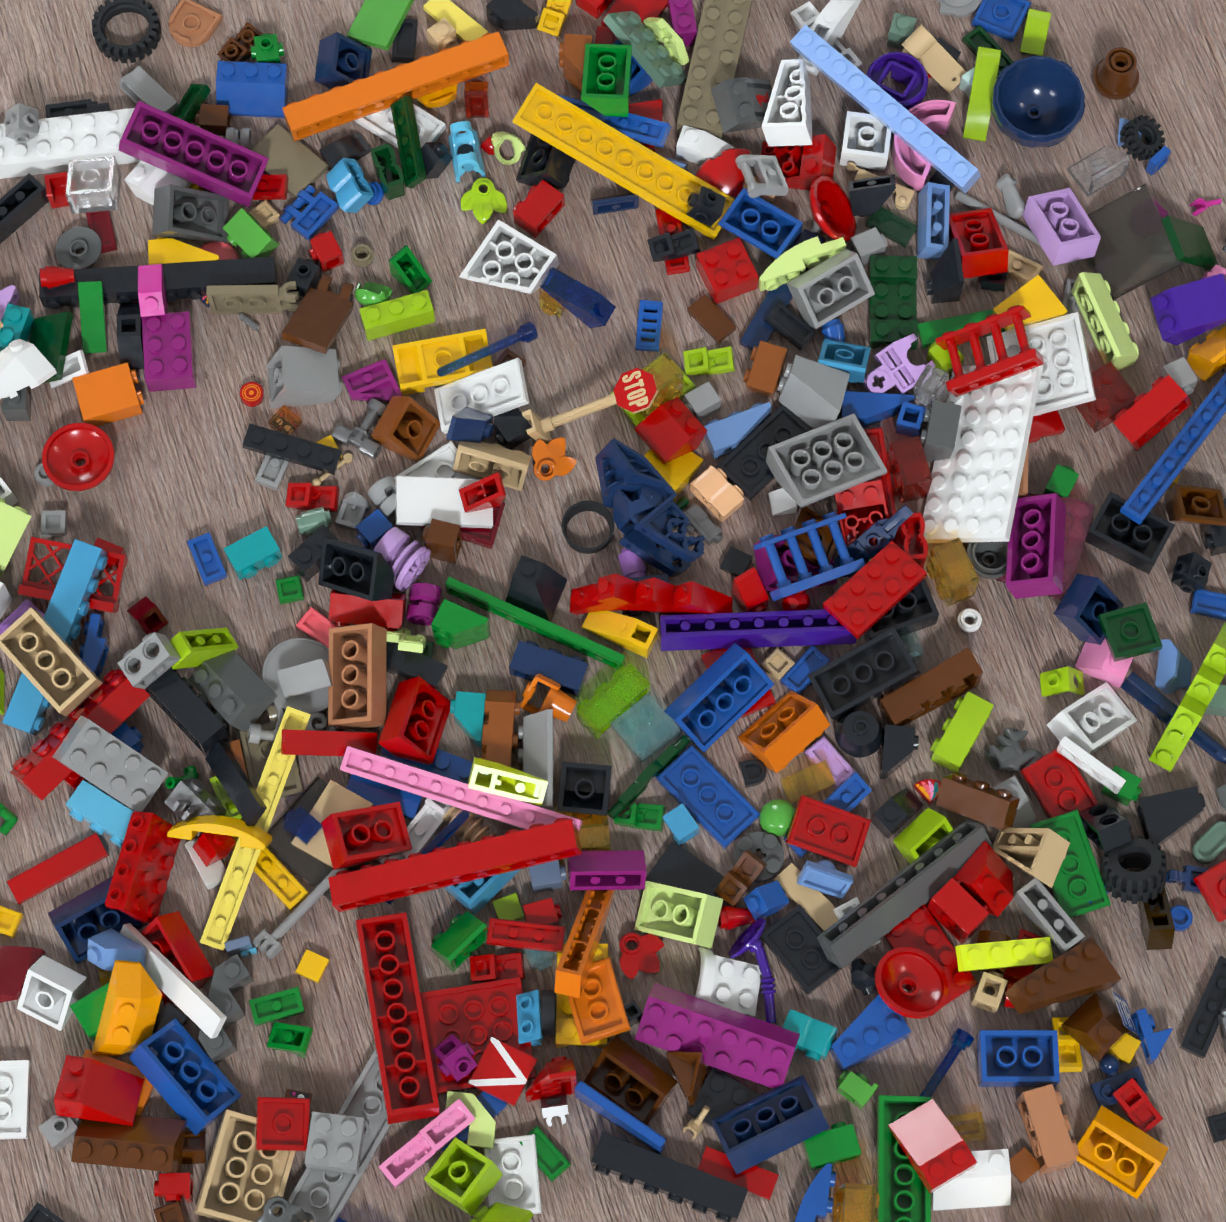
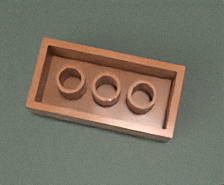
(357, 676)

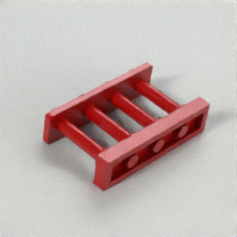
(1004, 367)

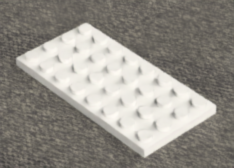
(979, 485)

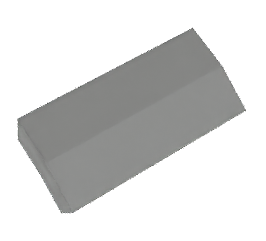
(143, 87)

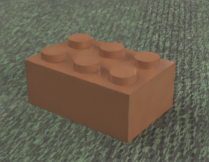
(1047, 1129)

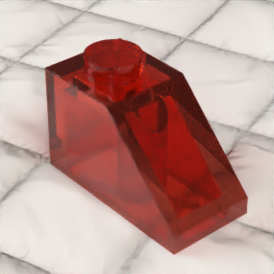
(476, 99)

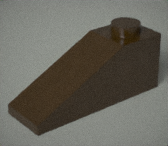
(1157, 922)

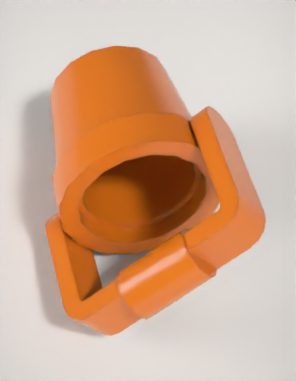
(555, 699)

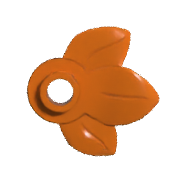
(554, 456)

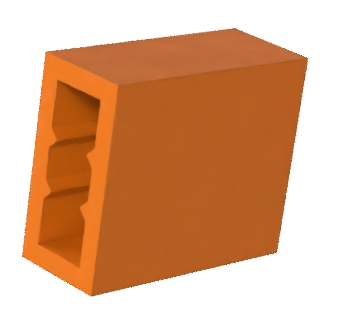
(108, 395)

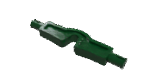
(644, 778)

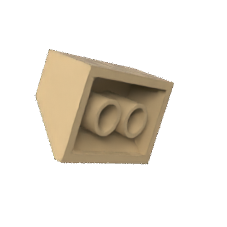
(485, 459)

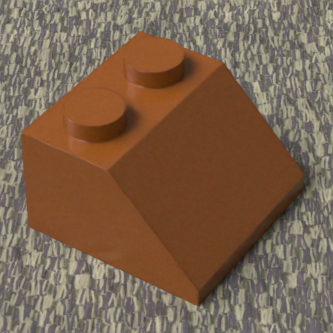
(572, 58)
(406, 428)

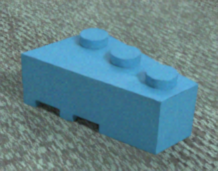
(479, 892)

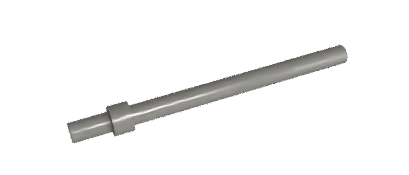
(1001, 219)

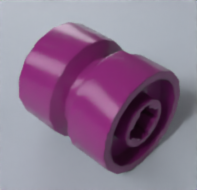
(424, 603)

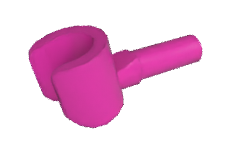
(1201, 205)

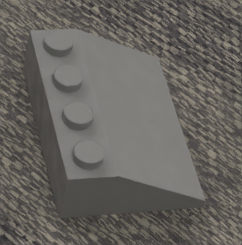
(825, 461)

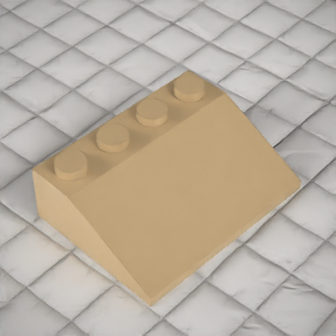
(238, 1175)

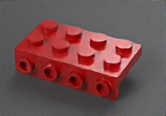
(143, 867)

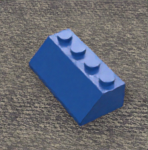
(719, 697)
(185, 1076)

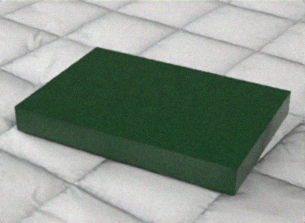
(1189, 242)
(51, 338)

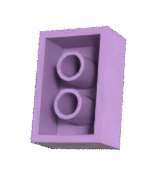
(1061, 226)

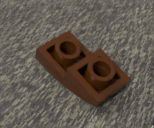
(240, 47)

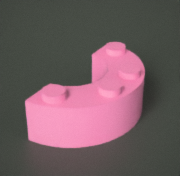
(909, 164)

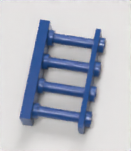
(805, 578)

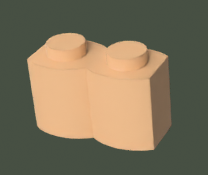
(716, 493)

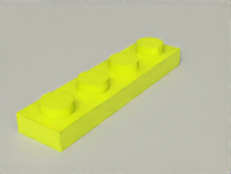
(1004, 954)

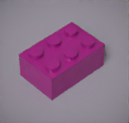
(169, 351)

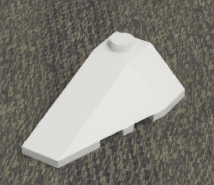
(22, 367)

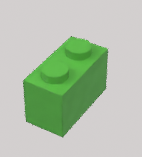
(250, 235)

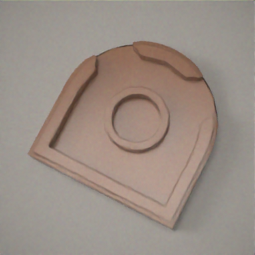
(193, 23)

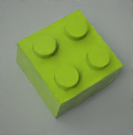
(463, 1176)

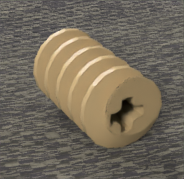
(470, 828)

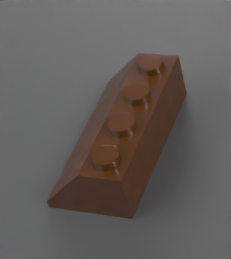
(146, 1145)

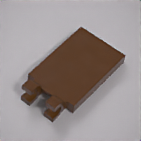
(320, 316)

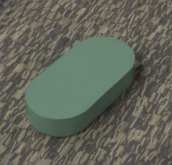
(1210, 843)

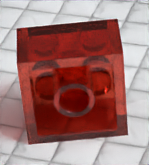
(1111, 397)
(908, 469)

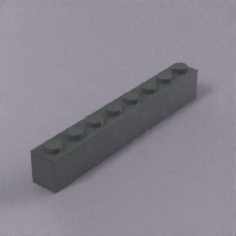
(901, 895)

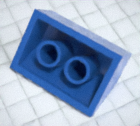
(252, 88)
(761, 224)

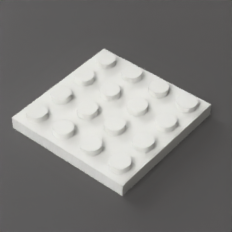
(1066, 371)

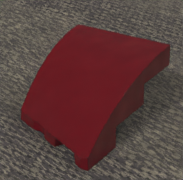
(14, 968)

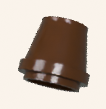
(1116, 74)

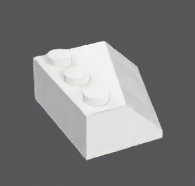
(510, 261)

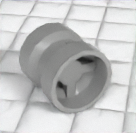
(240, 137)

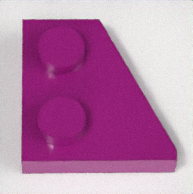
(372, 383)

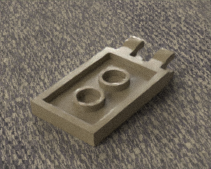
(252, 298)
(257, 755)

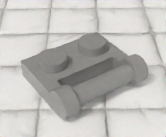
(768, 172)

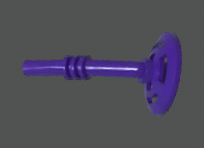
(750, 941)

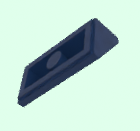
(614, 203)

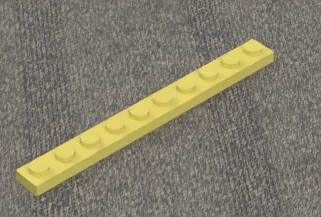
(244, 858)

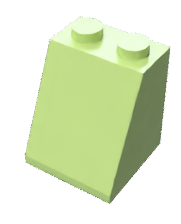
(12, 526)

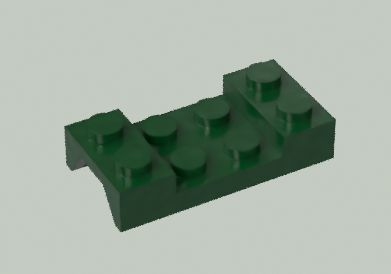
(895, 299)

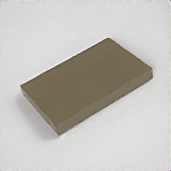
(291, 159)

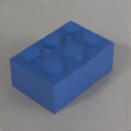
(1017, 1058)

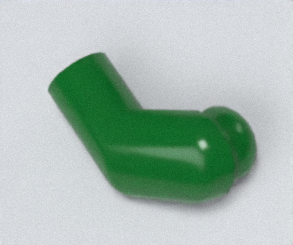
(190, 772)

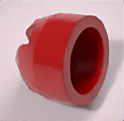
(488, 147)

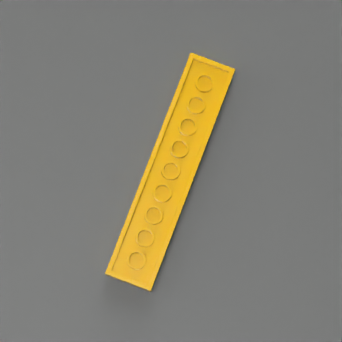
(614, 155)

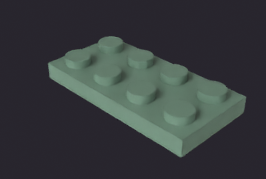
(645, 48)

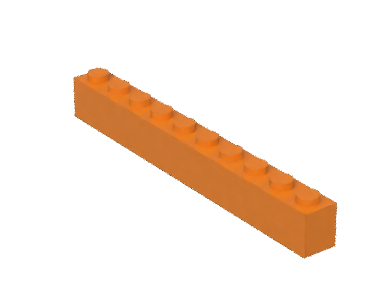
(386, 87)

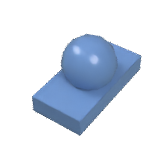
(825, 878)

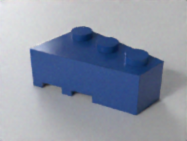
(869, 1035)

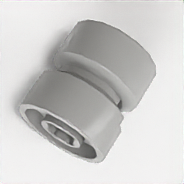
(384, 495)

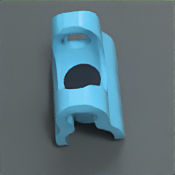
(465, 150)

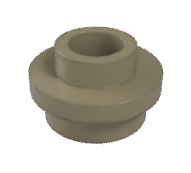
(359, 250)

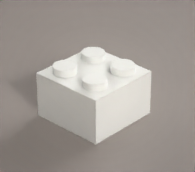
(865, 142)

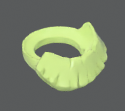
(498, 138)

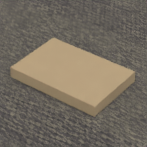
(332, 800)

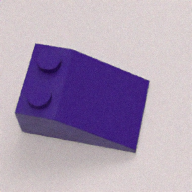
(1190, 309)

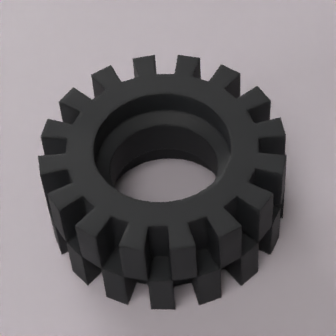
(1135, 145)

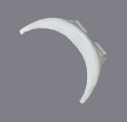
(728, 982)

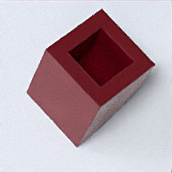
(147, 616)

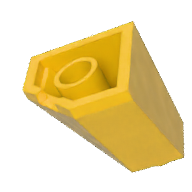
(1037, 299)

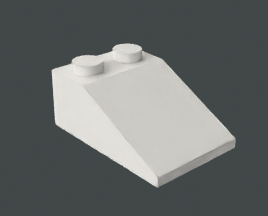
(1093, 719)

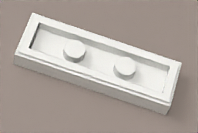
(1090, 765)

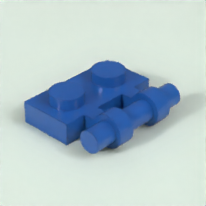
(313, 216)

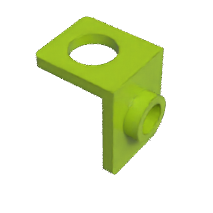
(1061, 681)

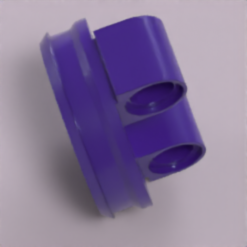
(905, 70)

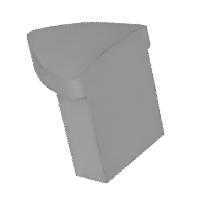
(352, 511)

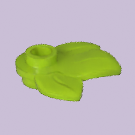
(483, 203)

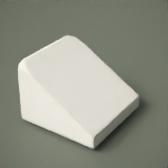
(781, 502)

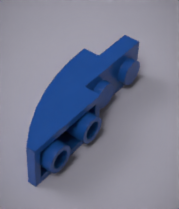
(96, 648)
(816, 1200)

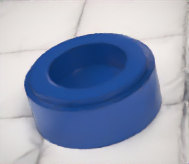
(1181, 917)

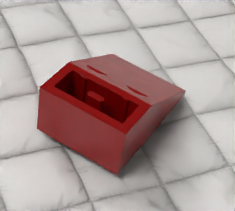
(804, 162)
(863, 507)

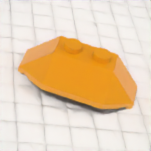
(128, 1010)

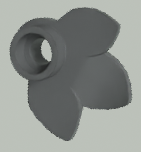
(288, 1211)

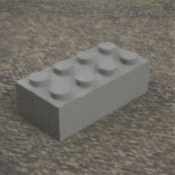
(110, 764)

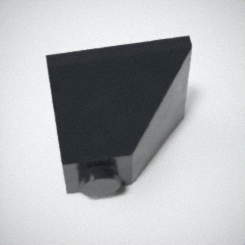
(946, 277)
(536, 588)

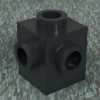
(705, 205)
(1191, 572)

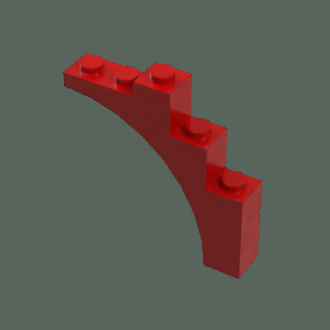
(651, 594)

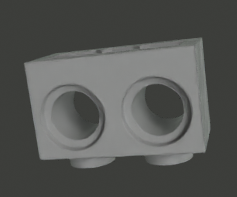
(151, 665)

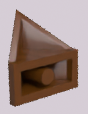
(689, 1072)

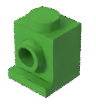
(856, 1088)

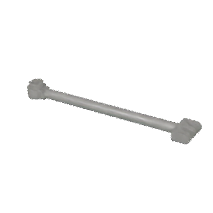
(269, 942)

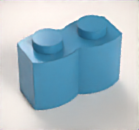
(349, 185)

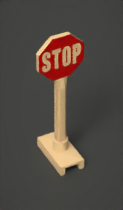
(633, 392)

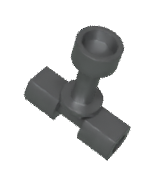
(359, 436)

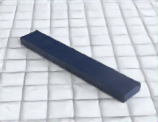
(758, 329)

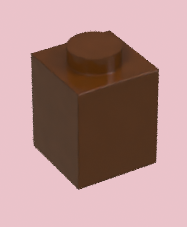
(214, 118)

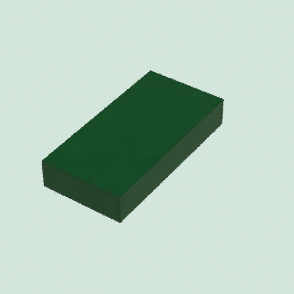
(191, 102)

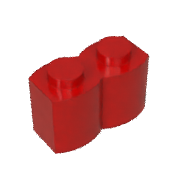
(912, 538)

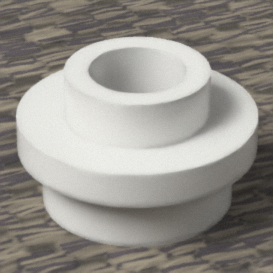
(969, 613)

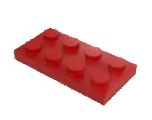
(874, 589)
(924, 933)

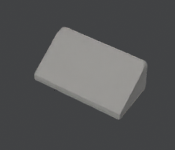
(304, 678)

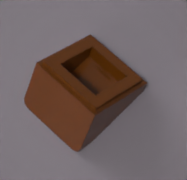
(194, 1148)

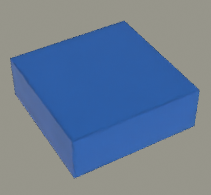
(1158, 160)

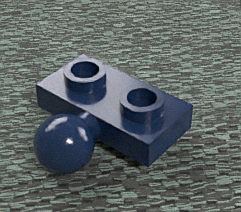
(1103, 1089)

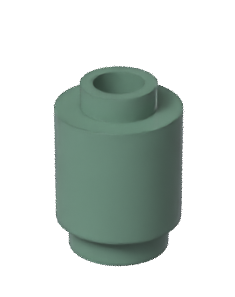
(313, 519)

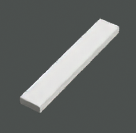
(177, 986)

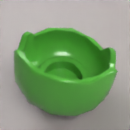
(372, 294)
(777, 817)

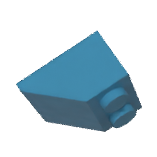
(846, 357)

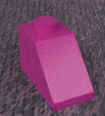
(151, 290)

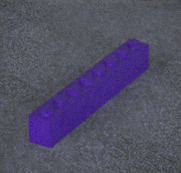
(751, 630)

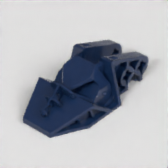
(645, 509)

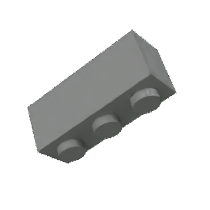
(1048, 916)

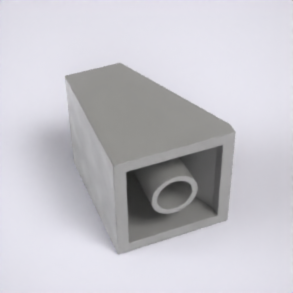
(303, 377)
(813, 391)

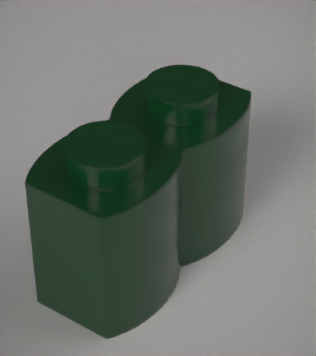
(388, 171)

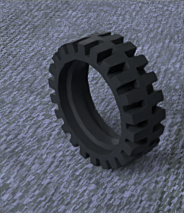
(132, 51)

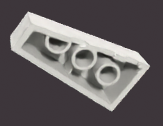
(789, 108)

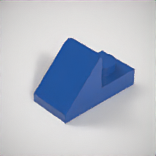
(1150, 1042)

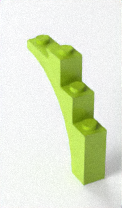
(1192, 705)

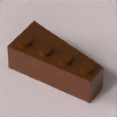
(931, 689)
(1069, 976)

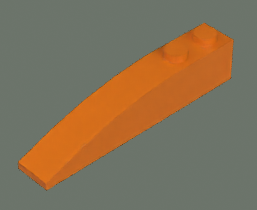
(583, 942)

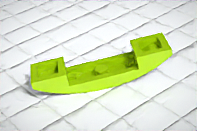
(981, 94)

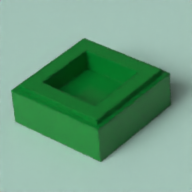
(289, 589)

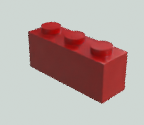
(356, 610)

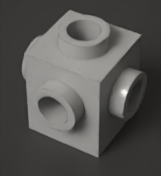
(21, 123)

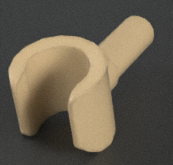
(696, 1124)

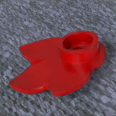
(642, 957)

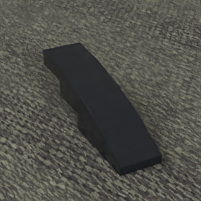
(413, 665)

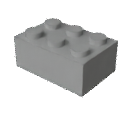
(831, 288)

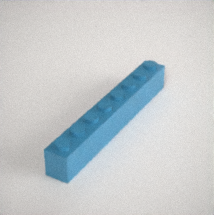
(64, 615)

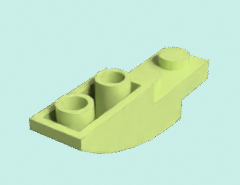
(795, 260)

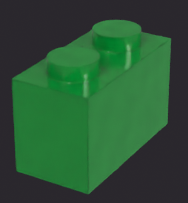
(832, 1146)

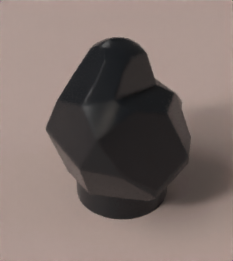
(863, 976)

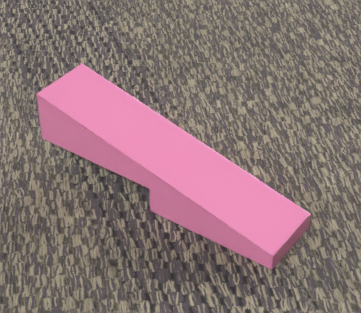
(426, 1143)

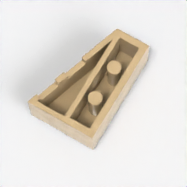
(1033, 850)

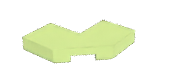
(669, 38)
(406, 641)
(482, 1129)

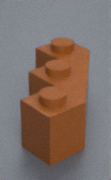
(498, 726)

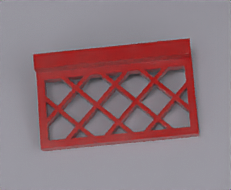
(45, 591)

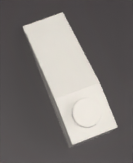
(699, 145)

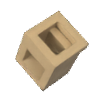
(442, 36)
(997, 984)

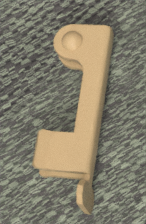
(903, 194)

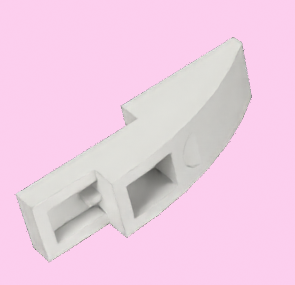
(832, 24)

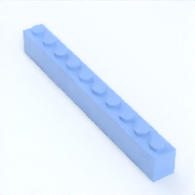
(885, 109)

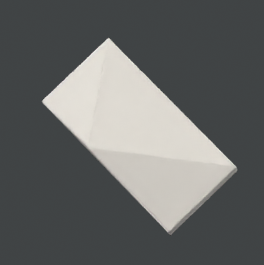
(74, 366)

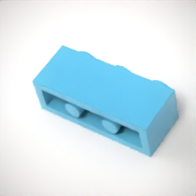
(100, 811)

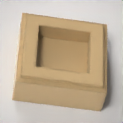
(265, 214)
(777, 664)

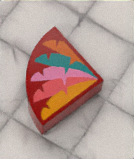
(928, 789)

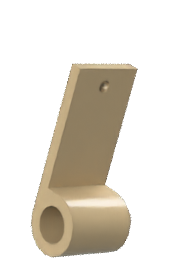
(934, 58)

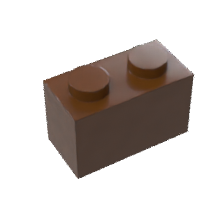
(443, 540)

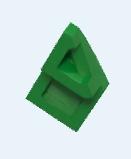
(643, 817)

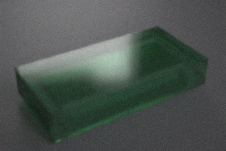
(892, 226)

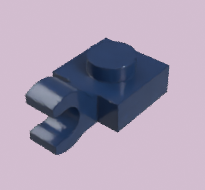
(1185, 877)

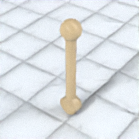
(347, 458)

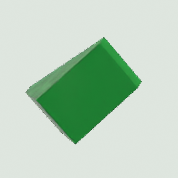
(408, 271)

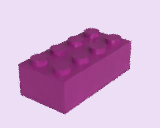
(1036, 547)

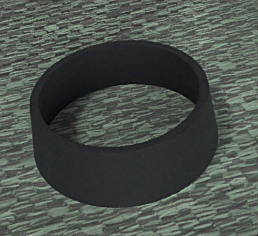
(587, 506)

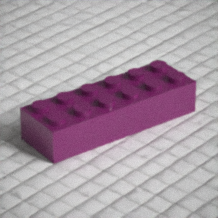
(193, 154)
(724, 1036)

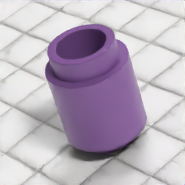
(631, 564)

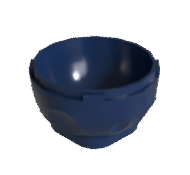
(1040, 87)

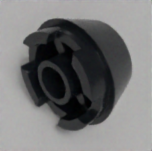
(859, 733)

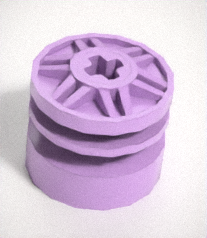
(404, 559)

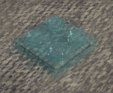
(645, 728)

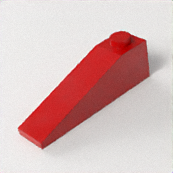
(554, 1080)

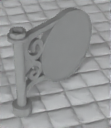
(286, 655)

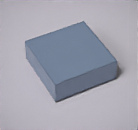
(238, 945)

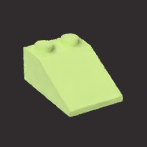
(678, 914)

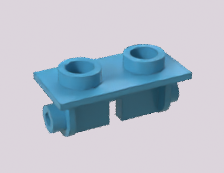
(529, 1018)

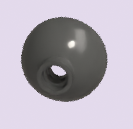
(996, 550)

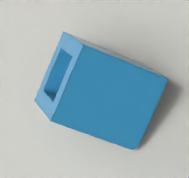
(681, 824)

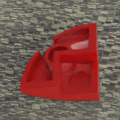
(723, 171)

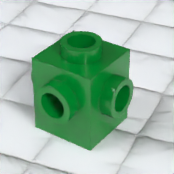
(267, 49)

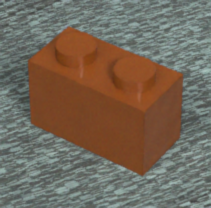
(766, 368)

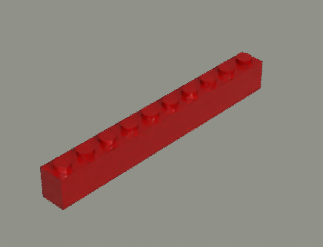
(455, 865)

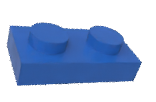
(207, 559)

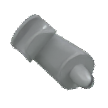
(1014, 204)

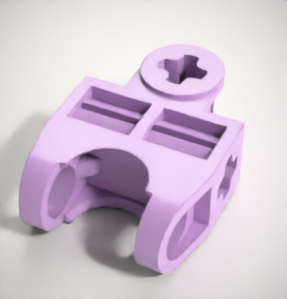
(895, 368)

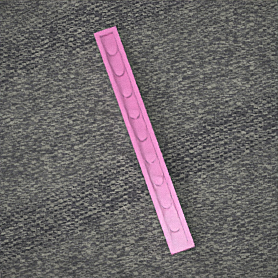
(447, 790)

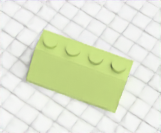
(1103, 320)

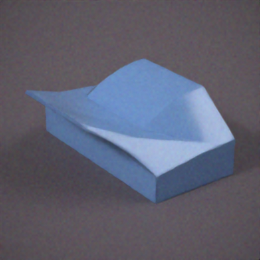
(1172, 668)

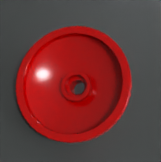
(831, 209)
(75, 444)
(917, 974)

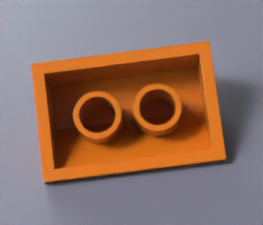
(784, 731)

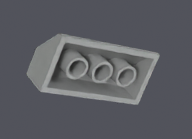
(538, 750)

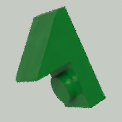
(290, 1038)

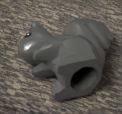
(1009, 753)

